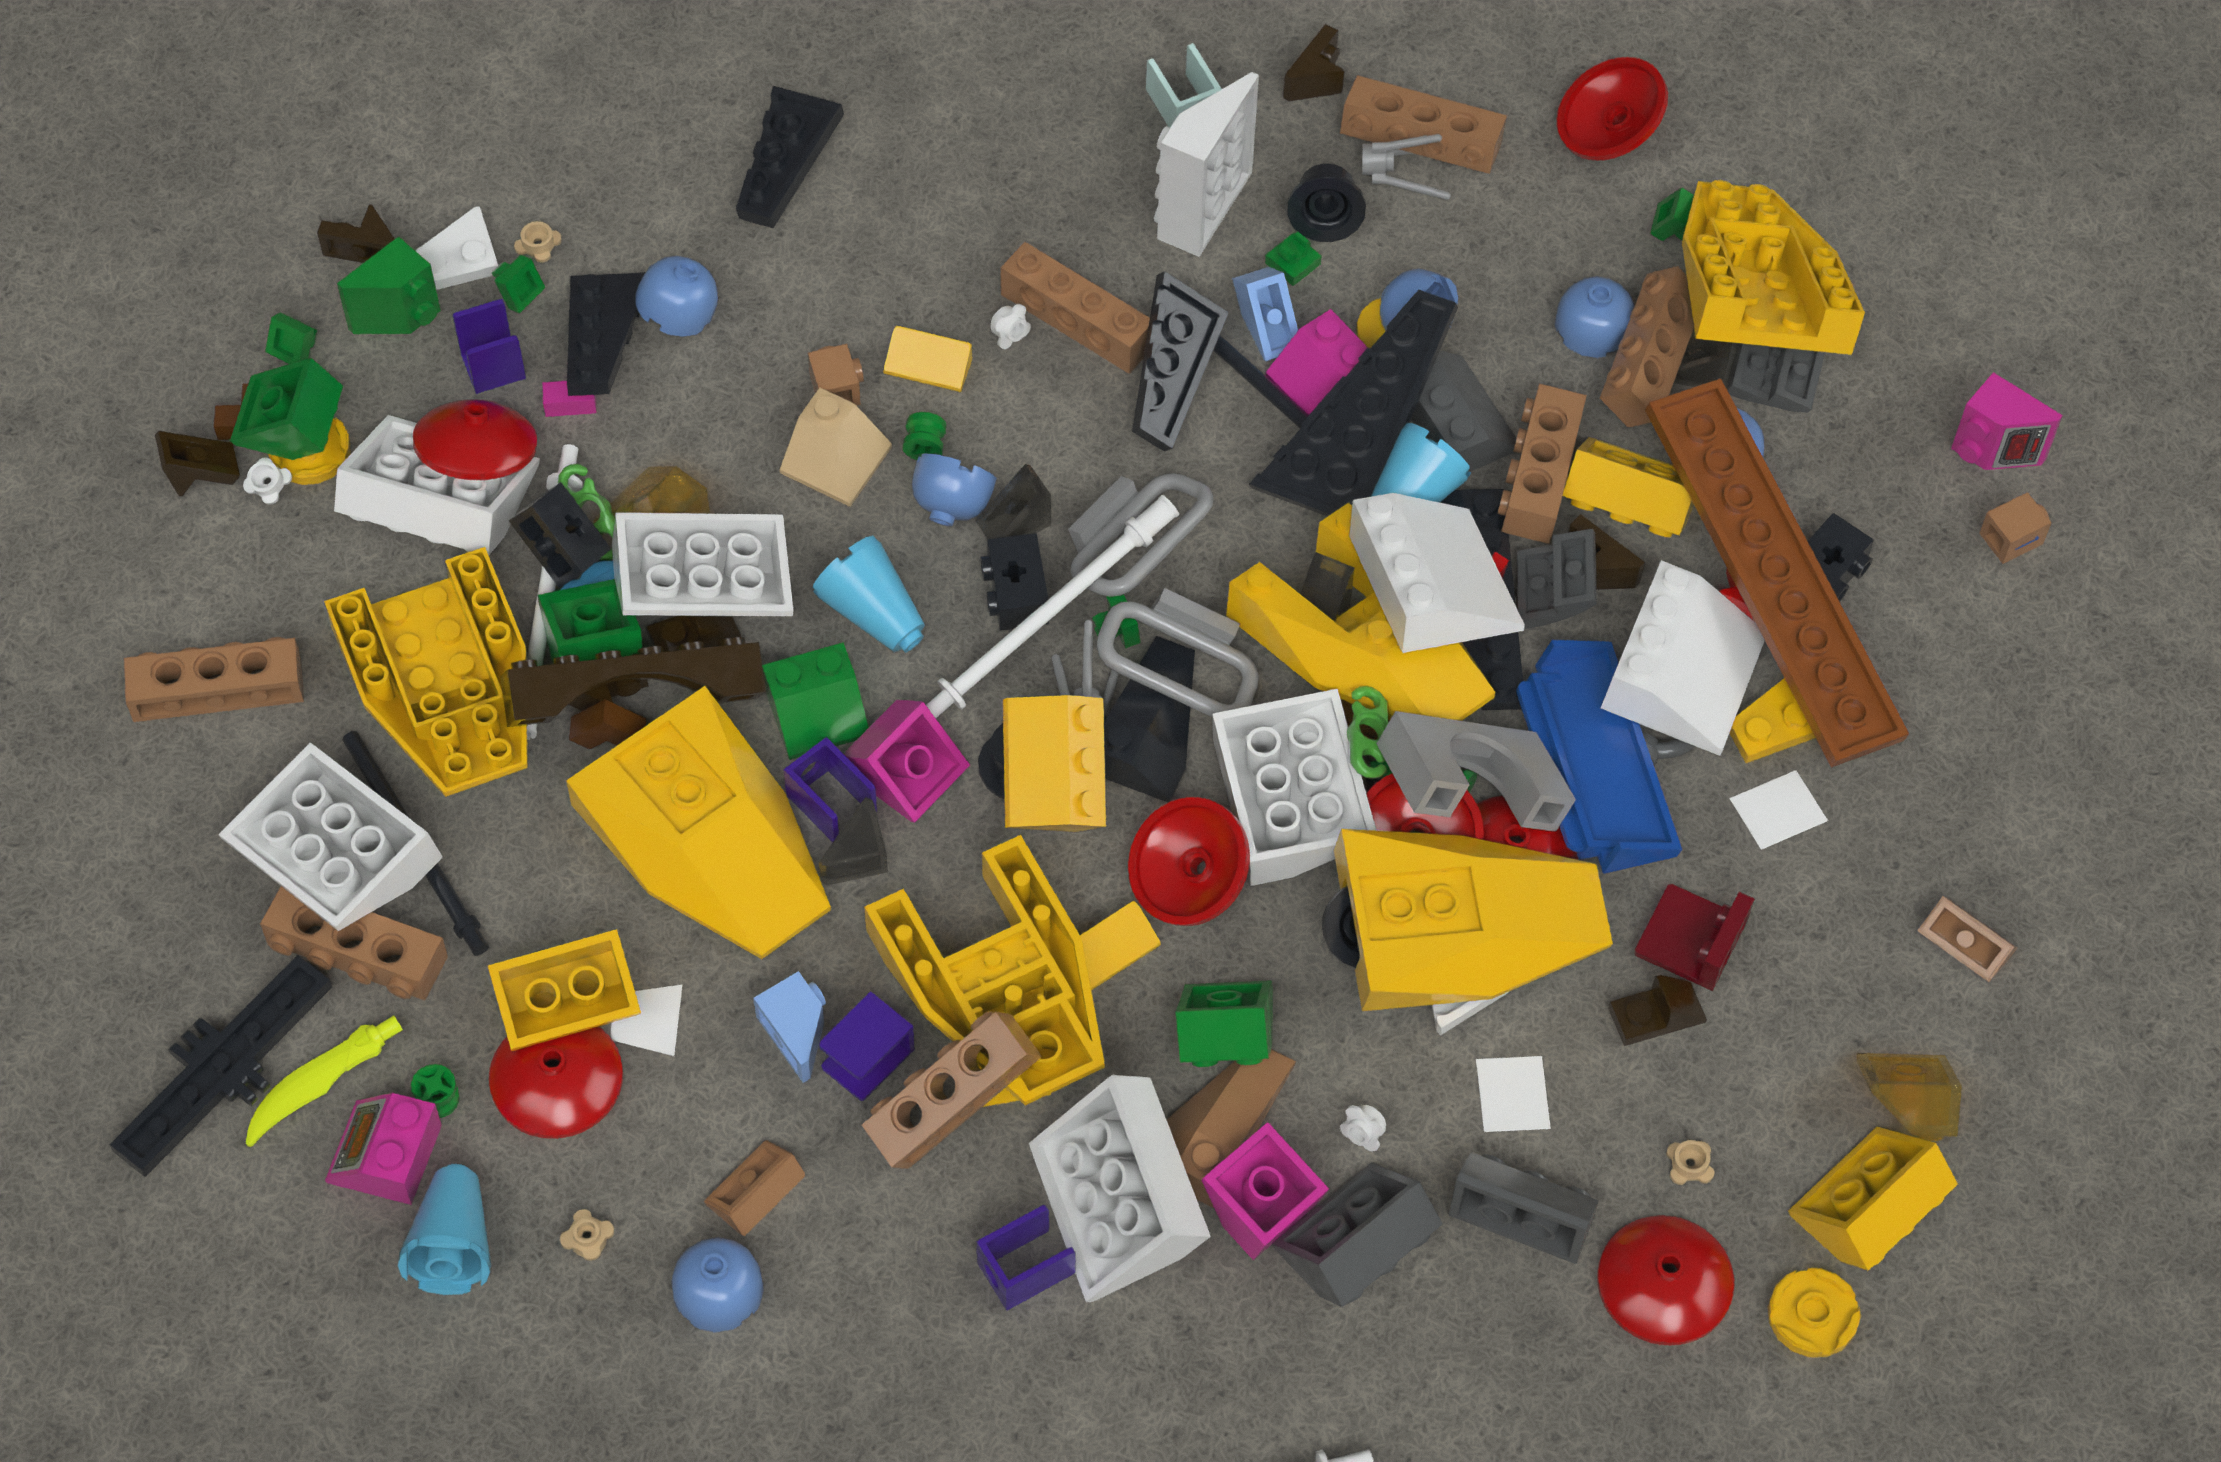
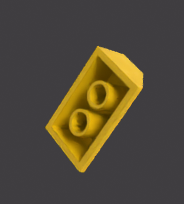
(1628, 487)
(1054, 763)
(564, 990)
(1875, 1196)

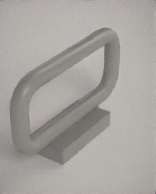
(1107, 520)
(1191, 625)

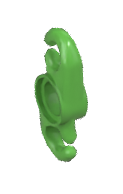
(606, 522)
(1360, 744)

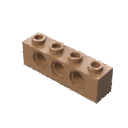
(1393, 113)
(1075, 307)
(1650, 347)
(1543, 463)
(233, 690)
(380, 937)
(1009, 1057)

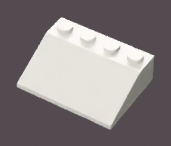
(1205, 164)
(395, 489)
(701, 564)
(1430, 571)
(1685, 661)
(1290, 781)
(331, 840)
(1118, 1186)

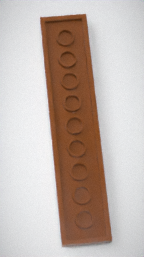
(1776, 573)

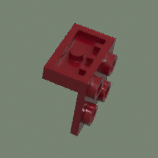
(1693, 935)

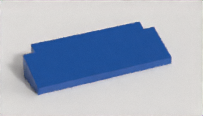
(1616, 789)

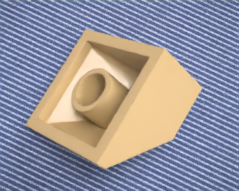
(834, 448)

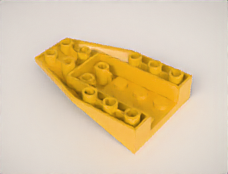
(1765, 273)
(434, 671)
(704, 826)
(1463, 916)

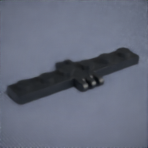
(220, 1065)

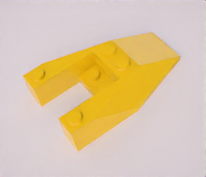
(1359, 644)
(1024, 971)

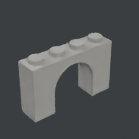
(1427, 758)

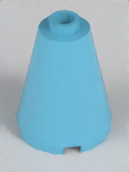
(1421, 467)
(871, 596)
(448, 1236)

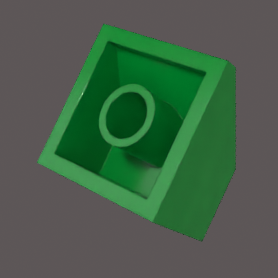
(390, 292)
(288, 410)
(588, 622)
(815, 699)
(1225, 1022)

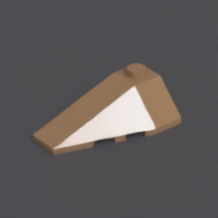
(1226, 1115)

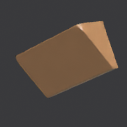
(1967, 939)
(755, 1187)

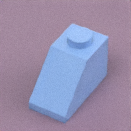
(1266, 309)
(793, 1020)

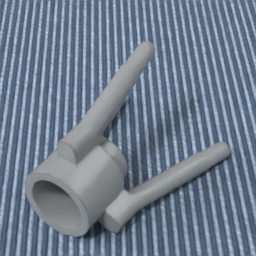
(1379, 158)
(1086, 690)

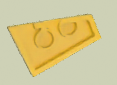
(1770, 724)

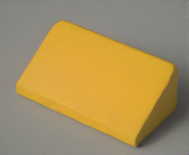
(928, 358)
(1117, 943)

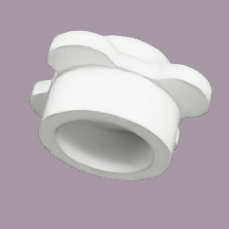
(1010, 325)
(259, 472)
(1364, 1126)

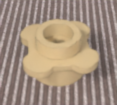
(535, 232)
(1690, 1150)
(590, 1247)

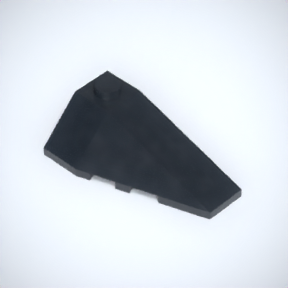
(1150, 730)

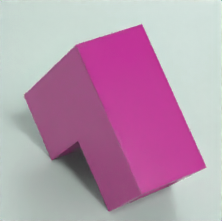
(558, 403)

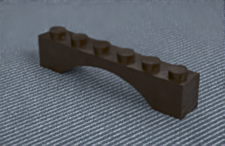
(541, 692)

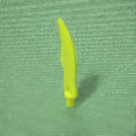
(318, 1076)

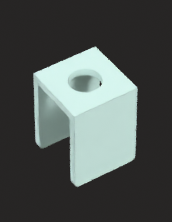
(1163, 95)

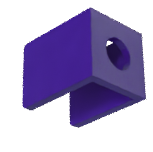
(487, 346)
(831, 760)
(867, 1046)
(1032, 1281)

